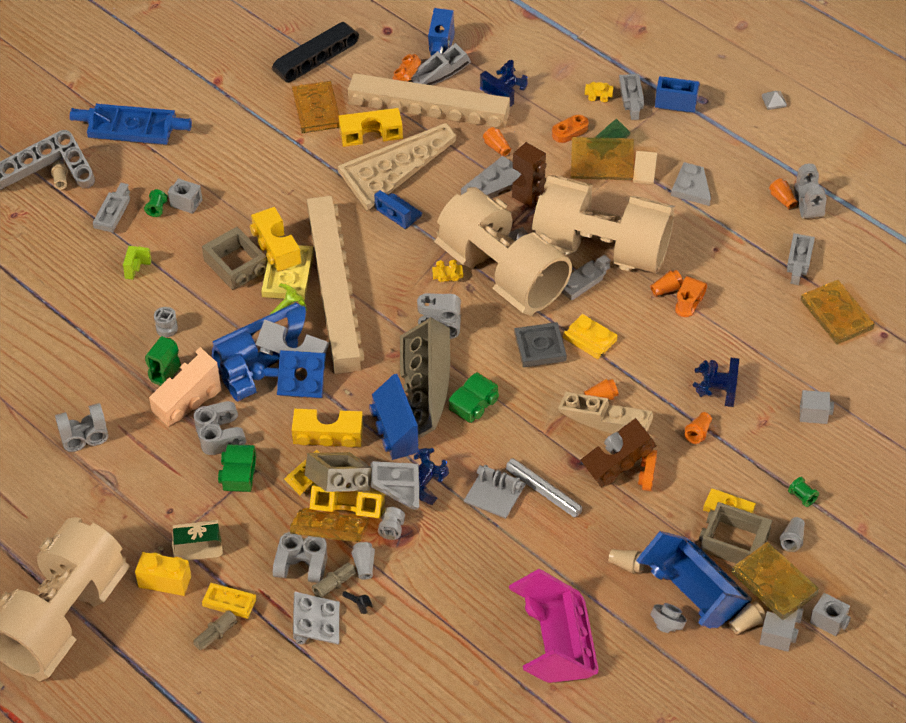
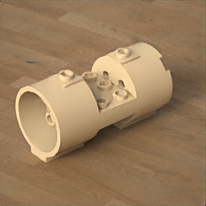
(639, 234)
(528, 269)
(78, 565)

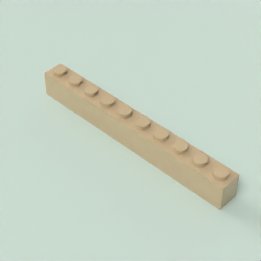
(334, 285)

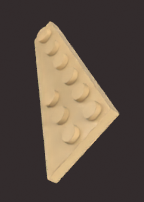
(394, 164)

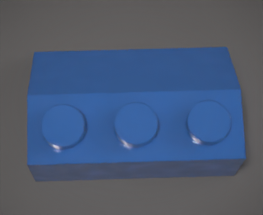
(395, 419)

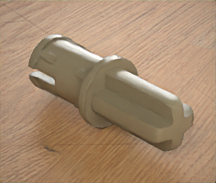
(333, 580)
(215, 630)

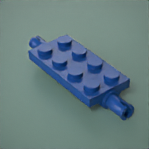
(130, 123)

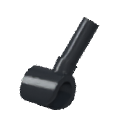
(362, 601)

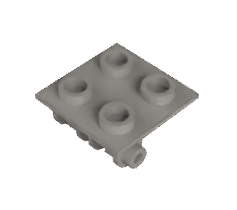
(494, 491)
(315, 619)

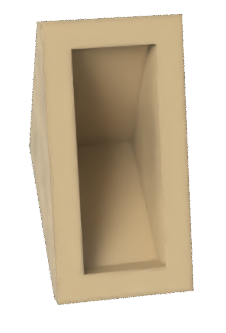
(645, 167)

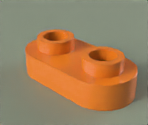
(407, 68)
(570, 127)
(647, 476)

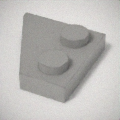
(692, 184)
(397, 481)

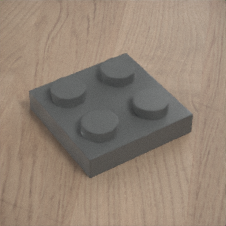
(540, 344)

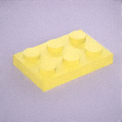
(294, 276)

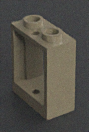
(226, 244)
(337, 469)
(737, 518)

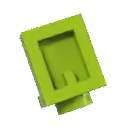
(133, 259)

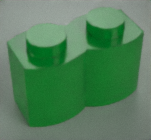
(163, 360)
(473, 397)
(238, 468)

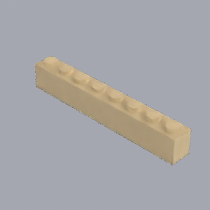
(429, 100)

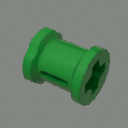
(155, 204)
(803, 491)

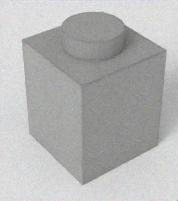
(815, 407)

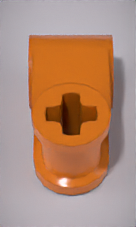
(689, 296)

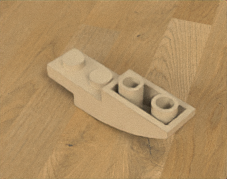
(599, 414)

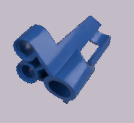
(238, 350)

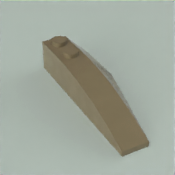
(426, 371)

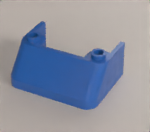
(696, 576)

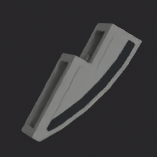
(441, 66)

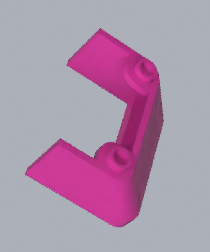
(563, 626)

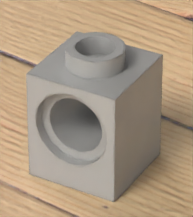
(185, 196)
(829, 606)

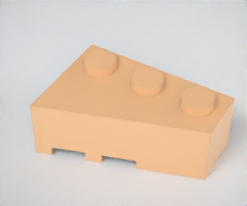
(187, 390)

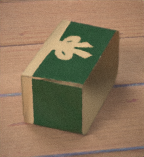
(197, 540)

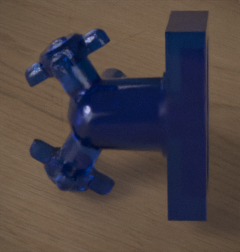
(505, 84)
(718, 380)
(427, 470)

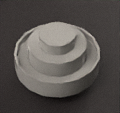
(668, 617)

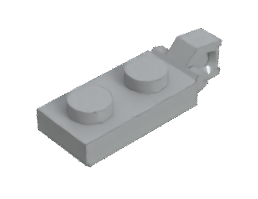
(631, 94)
(112, 209)
(799, 256)
(586, 277)

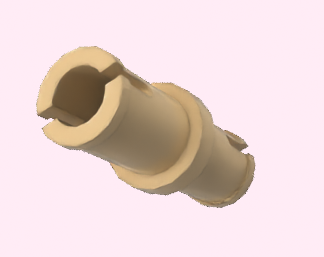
(59, 172)

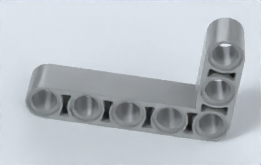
(40, 161)

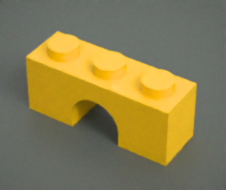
(385, 122)
(279, 251)
(344, 432)
(362, 502)

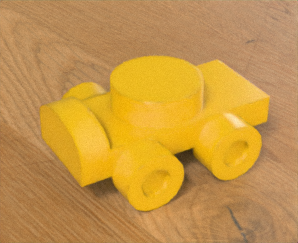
(600, 89)
(447, 273)

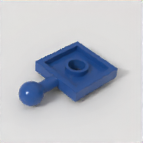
(288, 364)

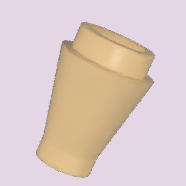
(626, 559)
(747, 618)

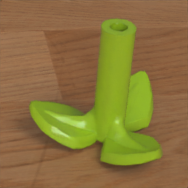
(290, 297)

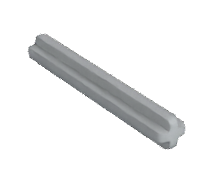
(544, 488)

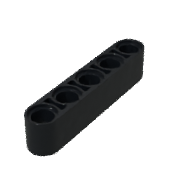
(315, 52)

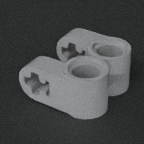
(809, 193)
(443, 308)
(207, 423)
(90, 430)
(301, 552)

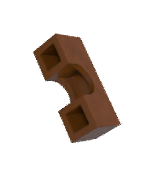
(532, 165)
(607, 467)

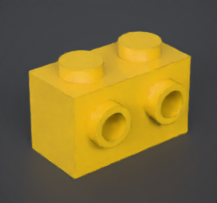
(163, 573)

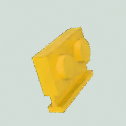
(590, 336)

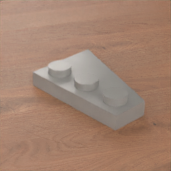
(494, 178)

